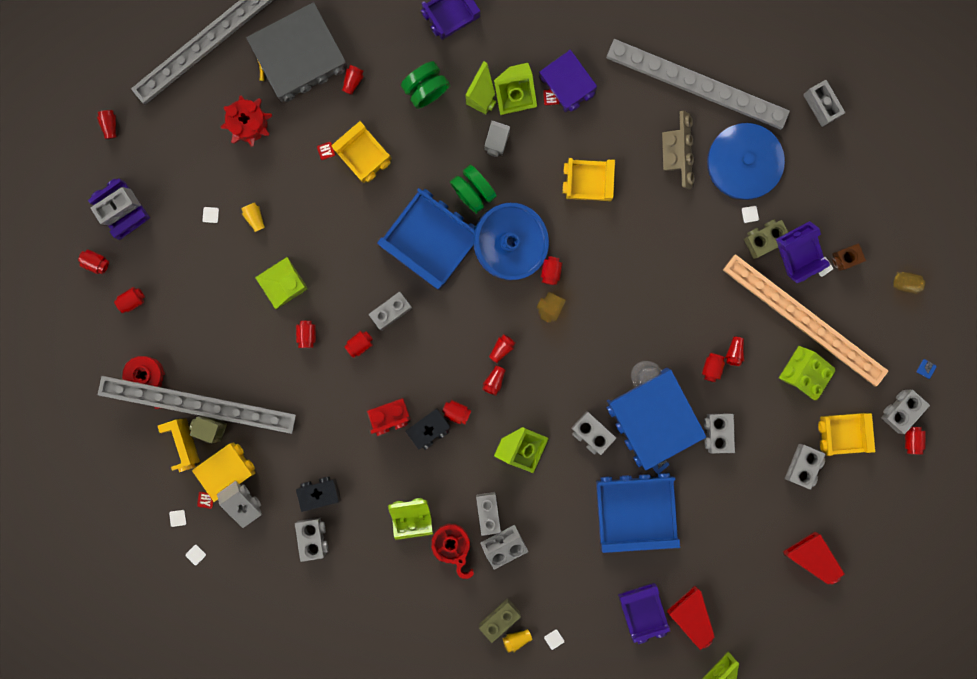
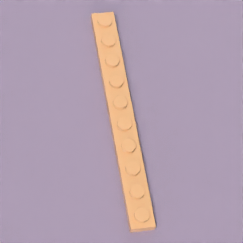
(805, 320)

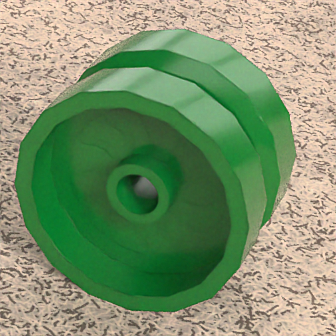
(425, 85)
(473, 188)

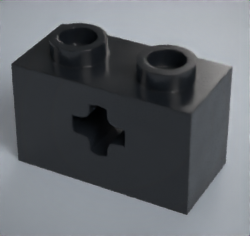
(433, 419)
(309, 501)

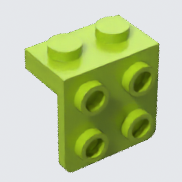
(808, 372)
(411, 518)

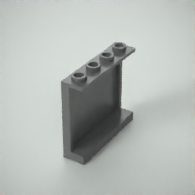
(297, 52)

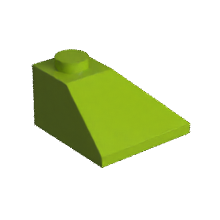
(515, 89)
(481, 91)
(281, 283)
(522, 449)
(725, 669)

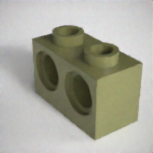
(768, 241)
(207, 429)
(499, 620)

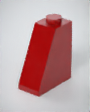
(816, 558)
(693, 618)

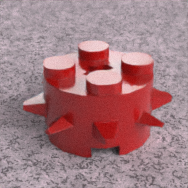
(236, 115)

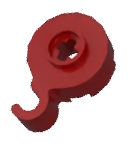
(144, 364)
(452, 555)

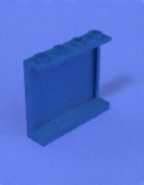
(429, 239)
(656, 420)
(637, 513)

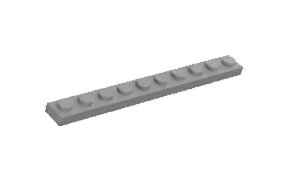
(197, 48)
(698, 84)
(196, 404)

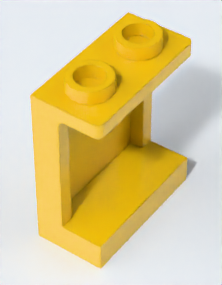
(362, 152)
(589, 180)
(846, 434)
(184, 443)
(224, 469)

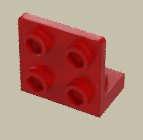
(389, 415)

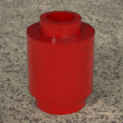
(93, 262)
(551, 271)
(129, 300)
(305, 334)
(359, 344)
(713, 367)
(456, 412)
(915, 440)

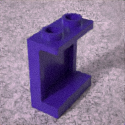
(449, 15)
(568, 81)
(128, 222)
(802, 252)
(644, 613)

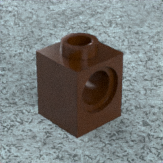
(855, 253)

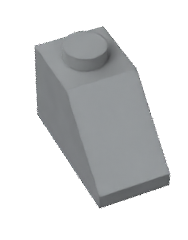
(497, 139)

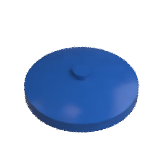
(745, 161)
(511, 241)

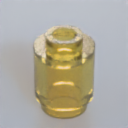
(909, 282)

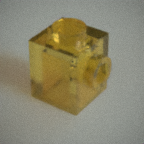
(550, 307)

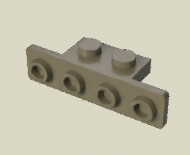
(677, 150)

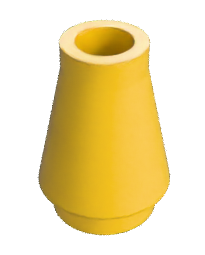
(253, 216)
(516, 640)

